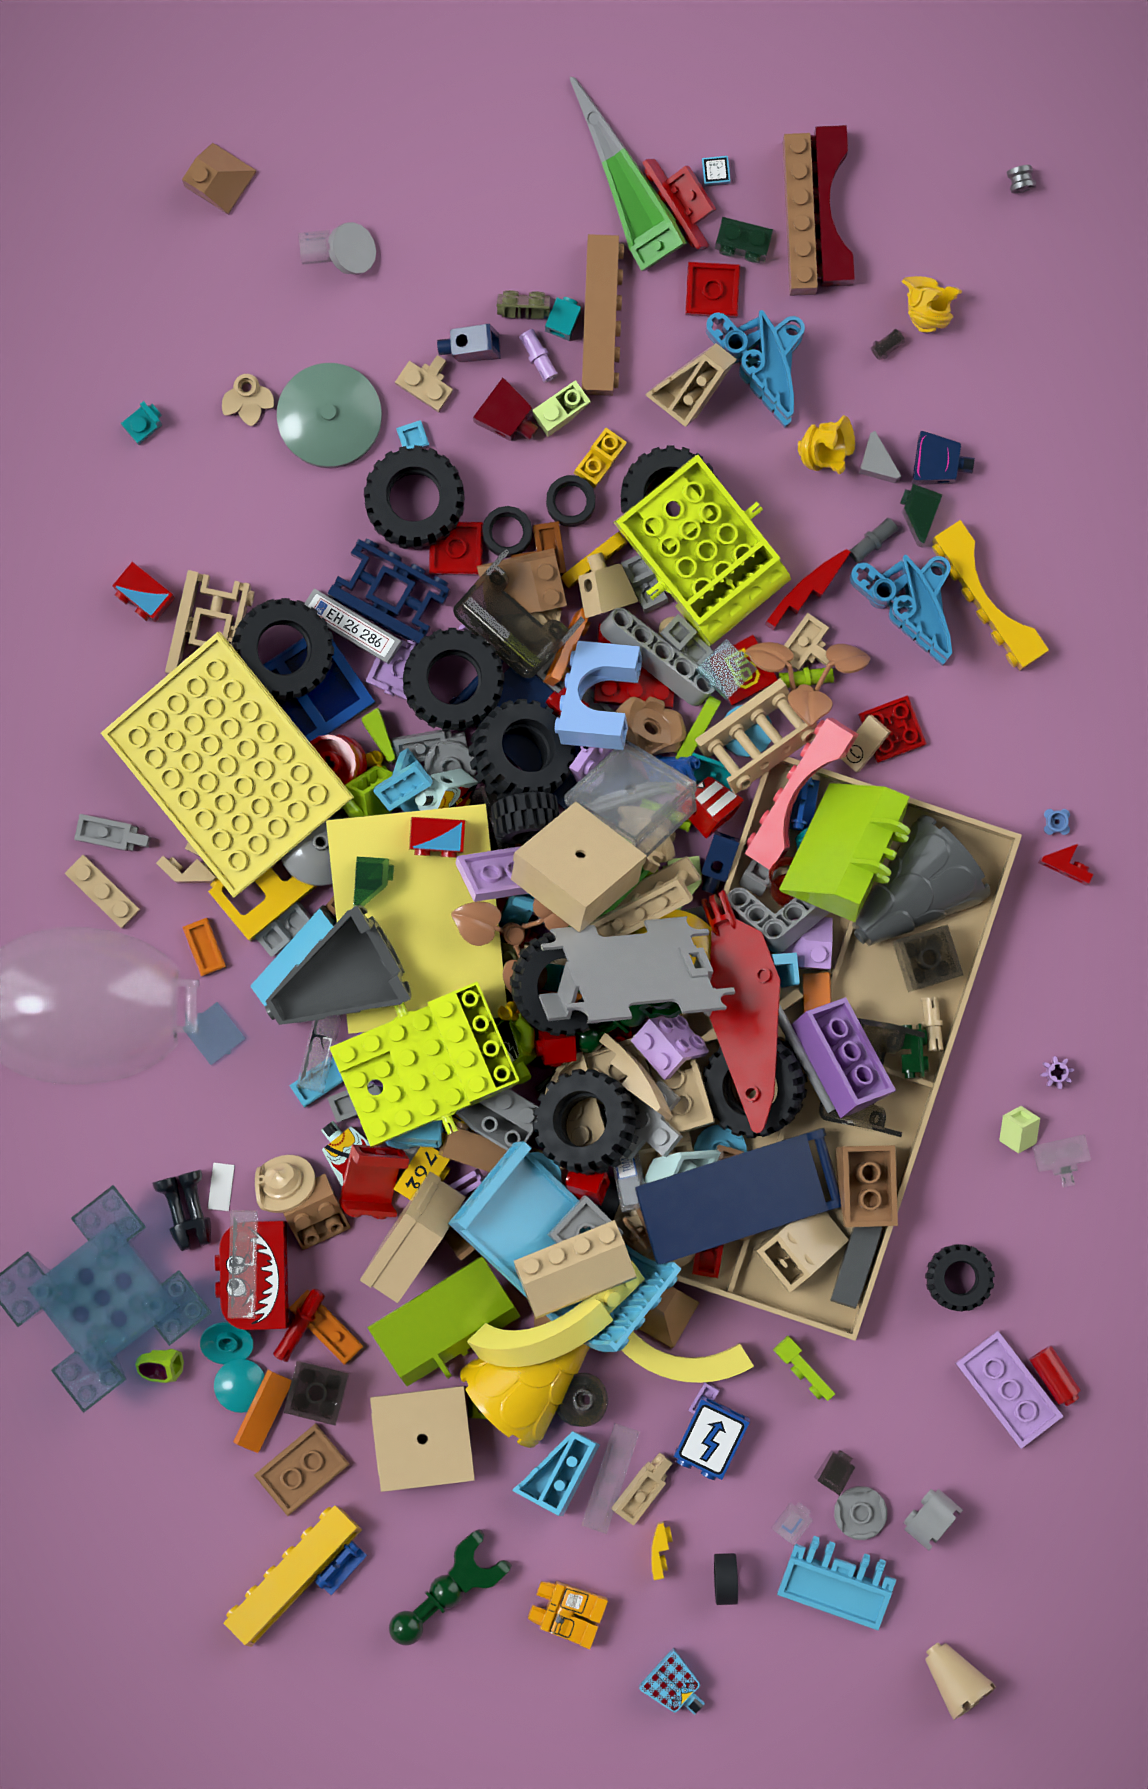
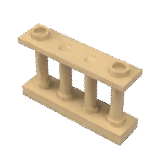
(743, 718)
(650, 899)

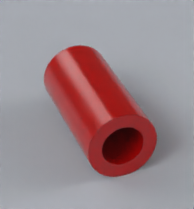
(1055, 1376)

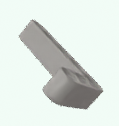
(775, 924)

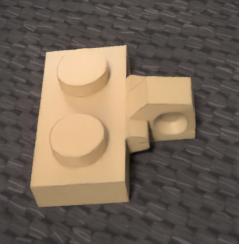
(426, 383)
(807, 642)

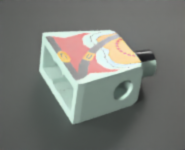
(447, 790)
(339, 1148)

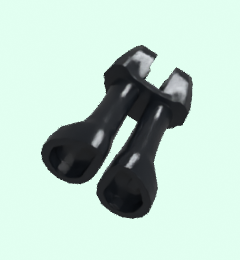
(189, 1184)

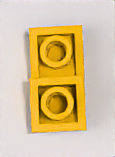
(600, 457)
(660, 1541)

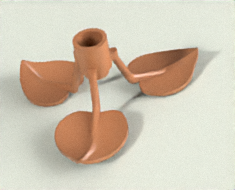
(806, 702)
(479, 922)

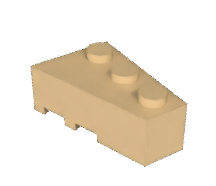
(691, 386)

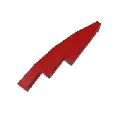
(813, 583)

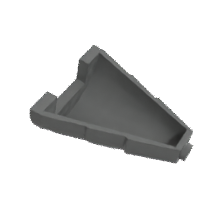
(927, 883)
(342, 974)

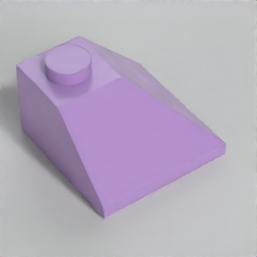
(814, 947)

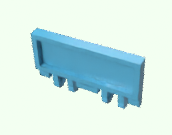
(836, 1588)

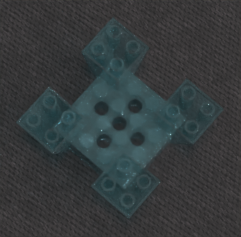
(169, 1306)

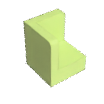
(1019, 1129)

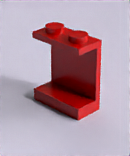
(371, 1181)

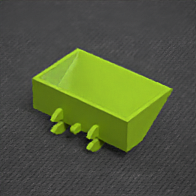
(847, 847)
(442, 1320)

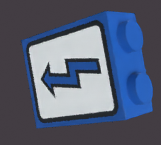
(711, 1438)

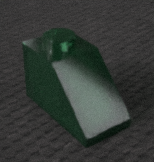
(919, 511)
(370, 878)

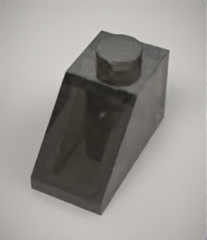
(835, 1471)

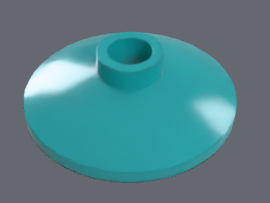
(226, 1343)

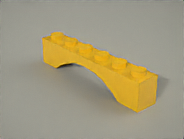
(1019, 640)

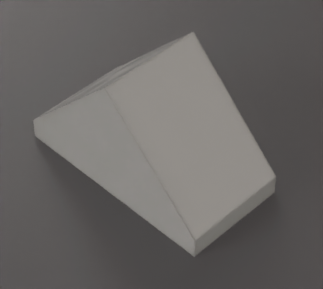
(877, 461)

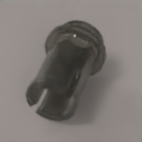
(887, 344)

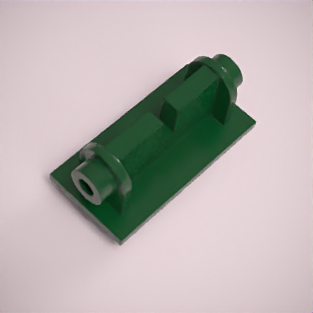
(915, 1061)

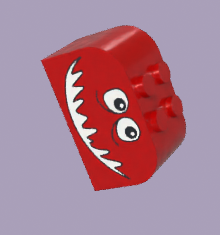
(271, 1278)

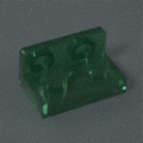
(743, 240)

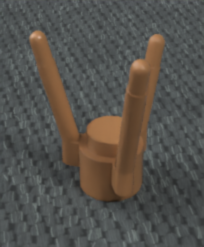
(639, 1237)

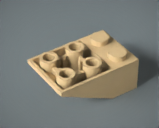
(801, 1248)

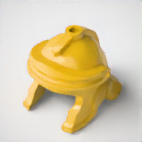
(929, 303)
(827, 445)

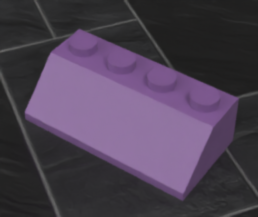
(843, 1057)

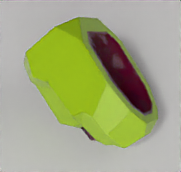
(160, 1365)

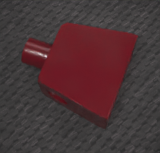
(506, 413)

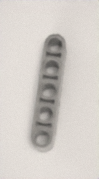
(658, 656)

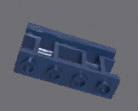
(379, 611)

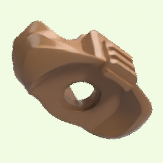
(653, 726)

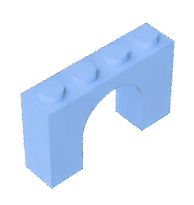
(592, 664)

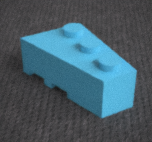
(559, 1474)

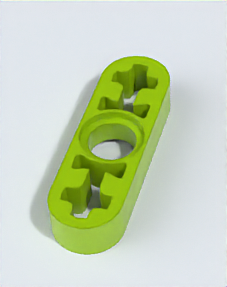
(699, 727)

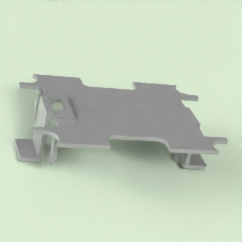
(632, 971)

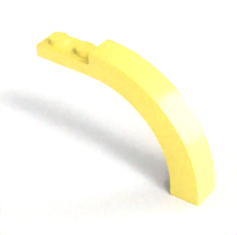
(554, 1338)
(688, 1369)

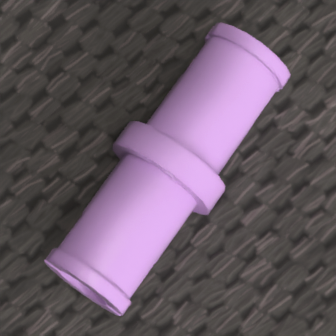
(538, 355)

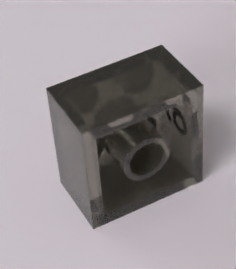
(928, 958)
(316, 1392)

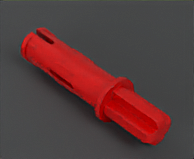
(295, 1331)

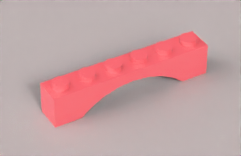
(772, 840)

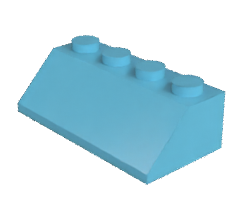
(292, 954)

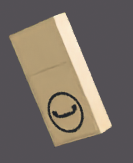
(871, 736)

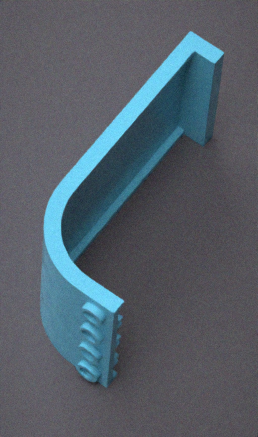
(512, 1218)

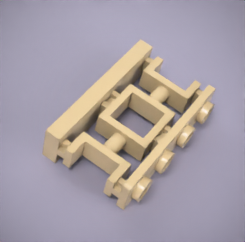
(188, 625)

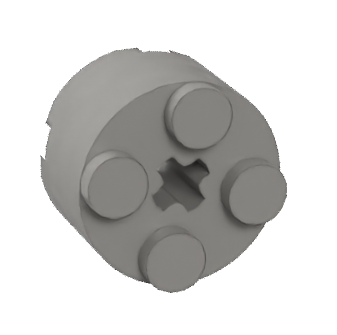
(932, 1519)

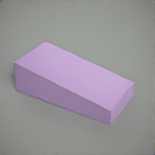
(707, 1390)

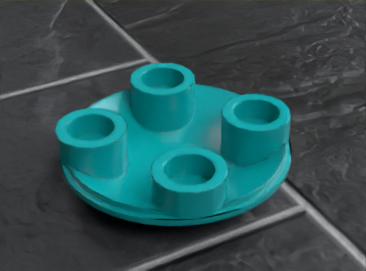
(238, 1384)

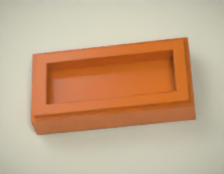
(204, 947)

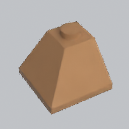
(218, 177)
(669, 1316)

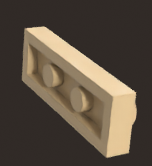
(102, 891)

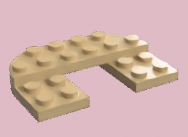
(585, 1119)

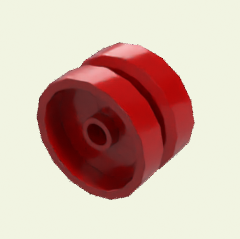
(345, 752)

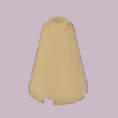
(957, 1680)

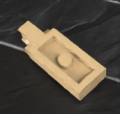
(642, 1489)

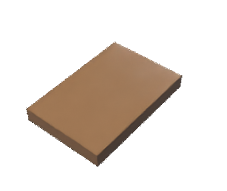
(301, 1469)

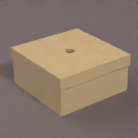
(577, 866)
(413, 1238)
(422, 1438)

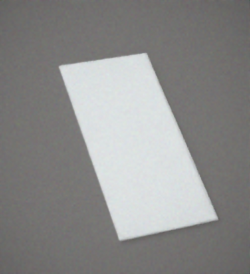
(221, 1186)

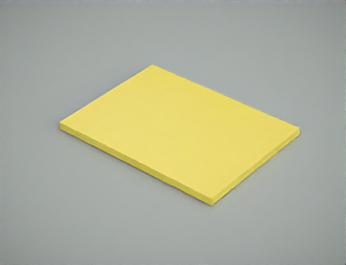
(227, 764)
(418, 908)

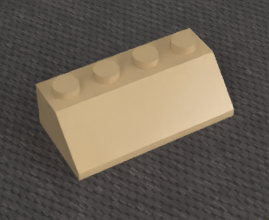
(575, 1269)

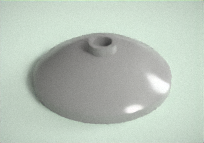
(310, 862)

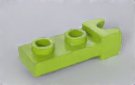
(789, 1352)

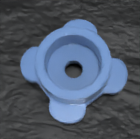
(1062, 816)

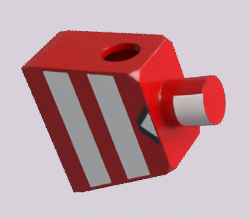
(714, 806)

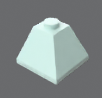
(679, 1162)

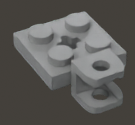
(582, 1215)

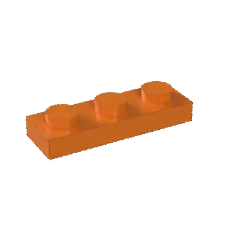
(558, 668)

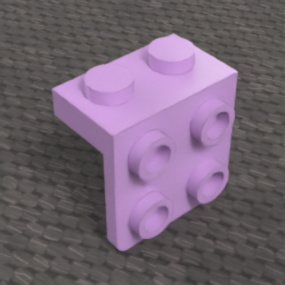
(668, 1044)

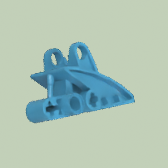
(775, 350)
(924, 607)

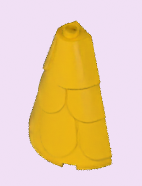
(523, 1397)

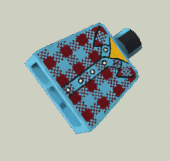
(673, 1684)

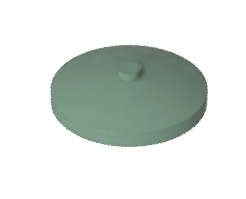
(329, 415)

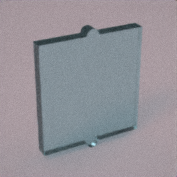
(726, 669)
(216, 1034)

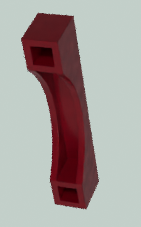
(836, 259)

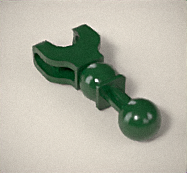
(589, 1041)
(448, 1590)

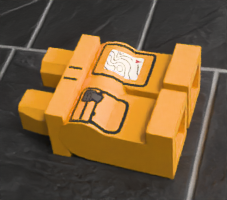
(562, 1605)

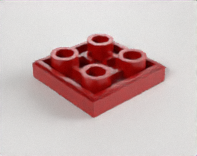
(904, 727)

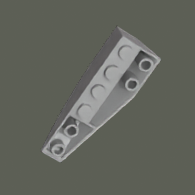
(501, 1118)

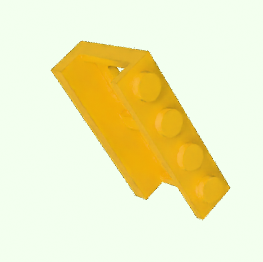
(279, 898)

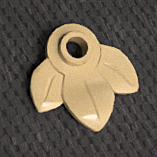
(247, 403)

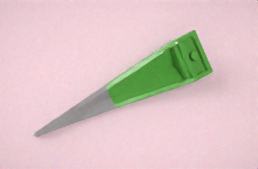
(644, 216)

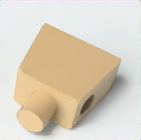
(604, 587)

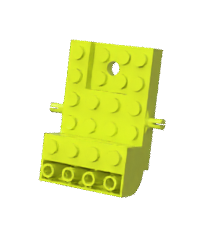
(707, 553)
(427, 1063)

